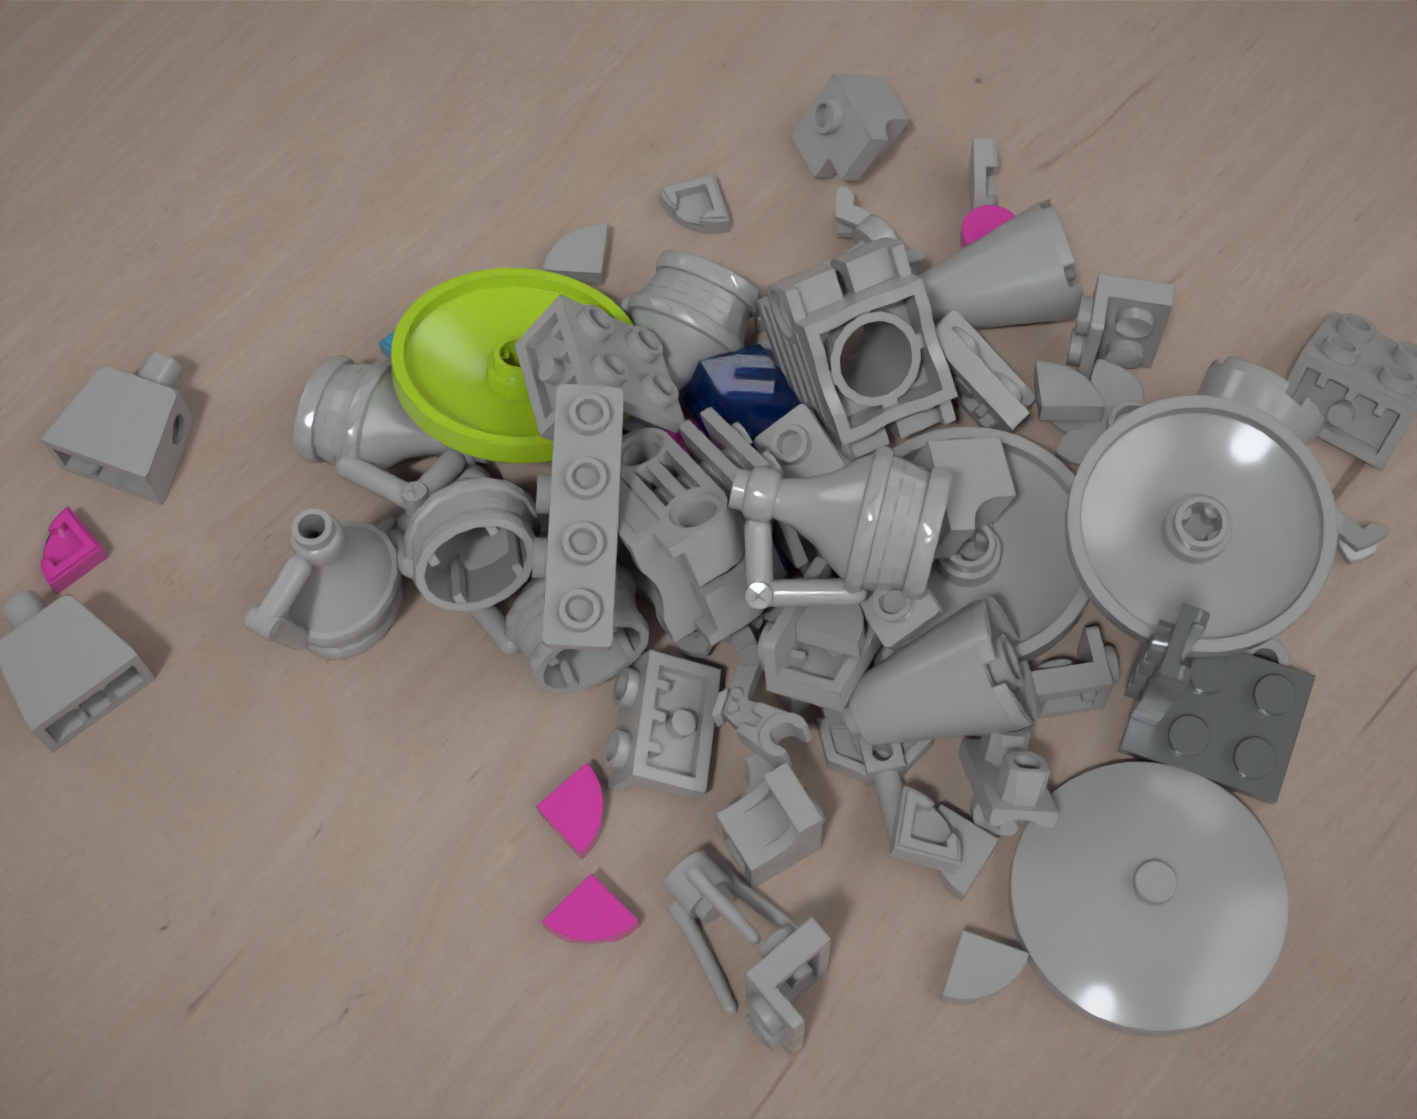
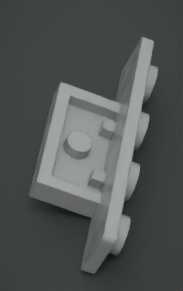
(807, 451)
(583, 518)

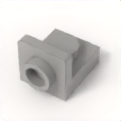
(1078, 687)

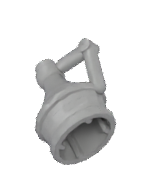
(694, 313)
(361, 428)
(867, 519)
(468, 541)
(334, 590)
(566, 669)

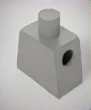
(125, 429)
(65, 666)

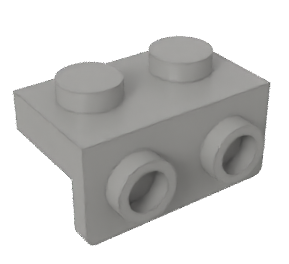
(807, 670)
(789, 967)

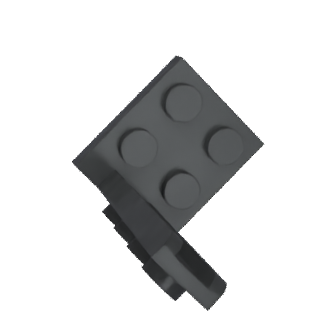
(1215, 714)

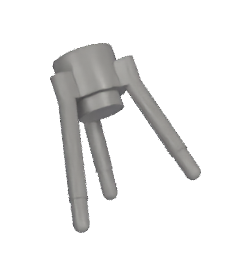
(708, 892)

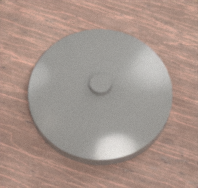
(1202, 511)
(1019, 555)
(1149, 899)

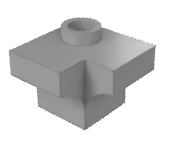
(849, 126)
(978, 487)
(771, 823)

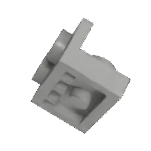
(1120, 323)
(982, 379)
(663, 725)

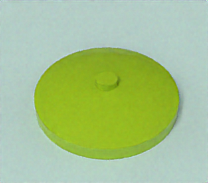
(460, 363)

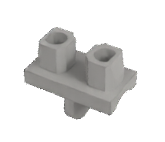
(1007, 783)

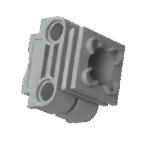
(895, 375)
(683, 535)

